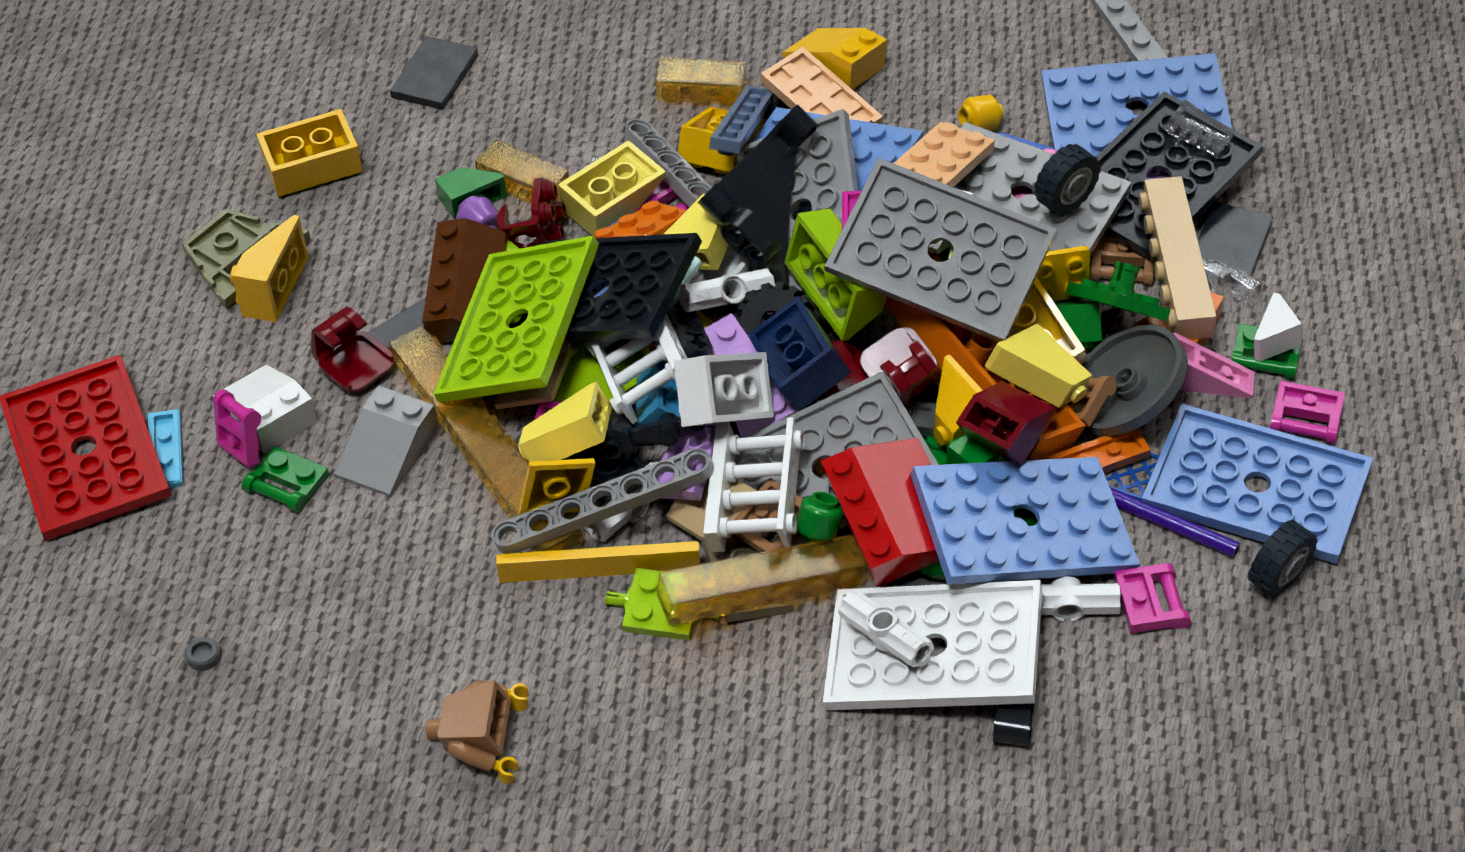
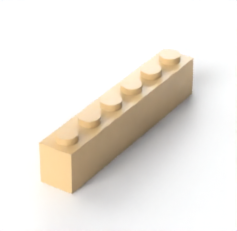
(1178, 258)

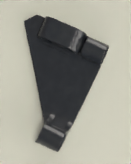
(756, 196)

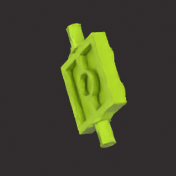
(644, 610)

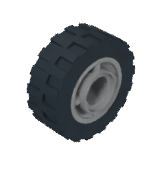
(1067, 179)
(1282, 558)

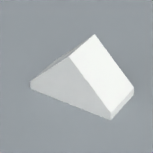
(1277, 331)

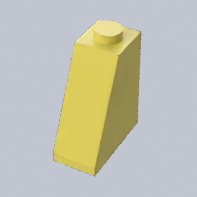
(700, 222)
(1040, 366)
(567, 427)

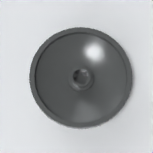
(1148, 373)

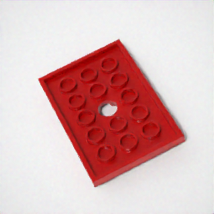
(74, 407)

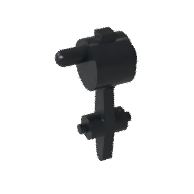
(622, 437)

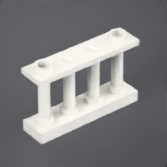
(668, 350)
(722, 499)

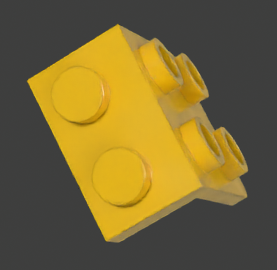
(1064, 266)

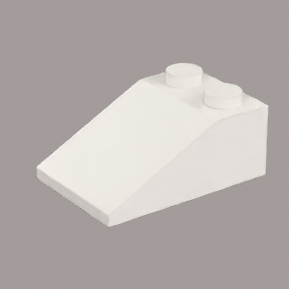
(723, 388)
(280, 401)

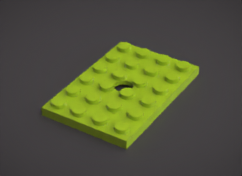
(530, 280)

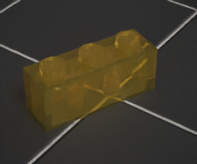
(700, 80)
(519, 169)

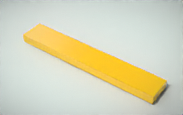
(596, 561)

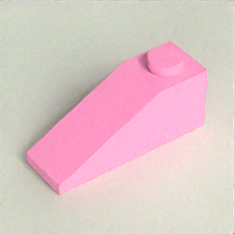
(1214, 373)

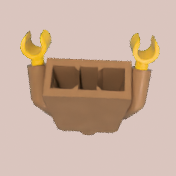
(476, 723)

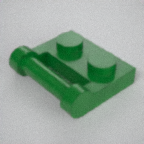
(1245, 346)
(290, 472)

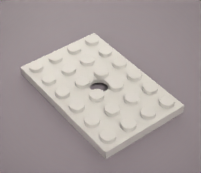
(987, 658)

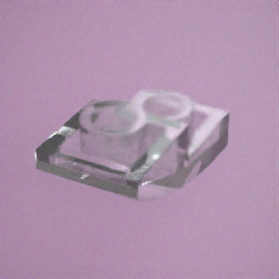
(1239, 284)

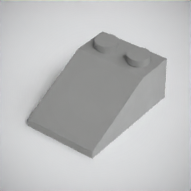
(386, 440)

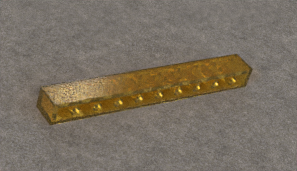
(472, 431)

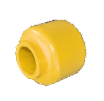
(981, 111)

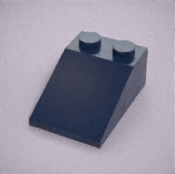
(799, 354)

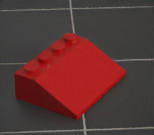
(883, 506)

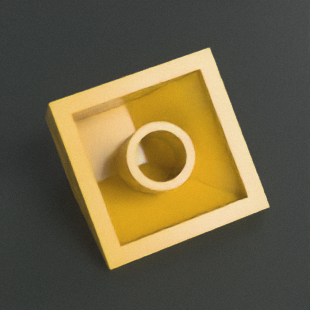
(954, 394)
(553, 481)

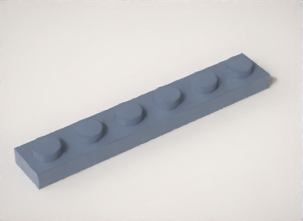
(741, 120)

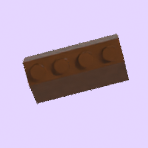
(455, 268)

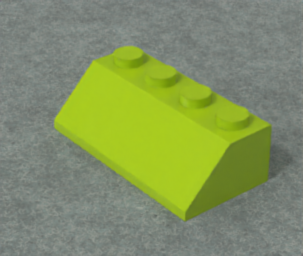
(840, 301)

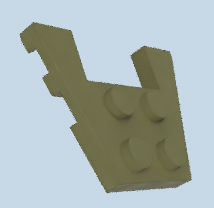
(220, 246)

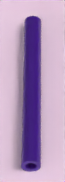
(1175, 524)

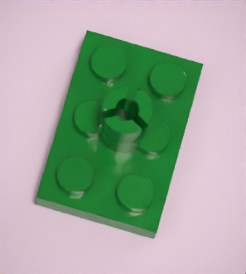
(1120, 293)

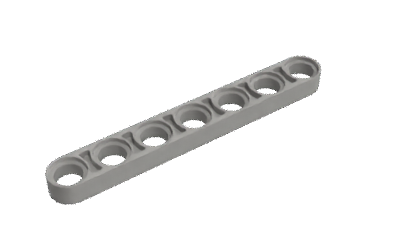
(680, 174)
(619, 503)

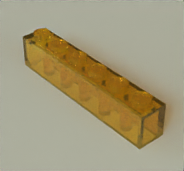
(760, 580)

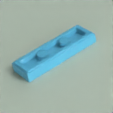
(167, 440)

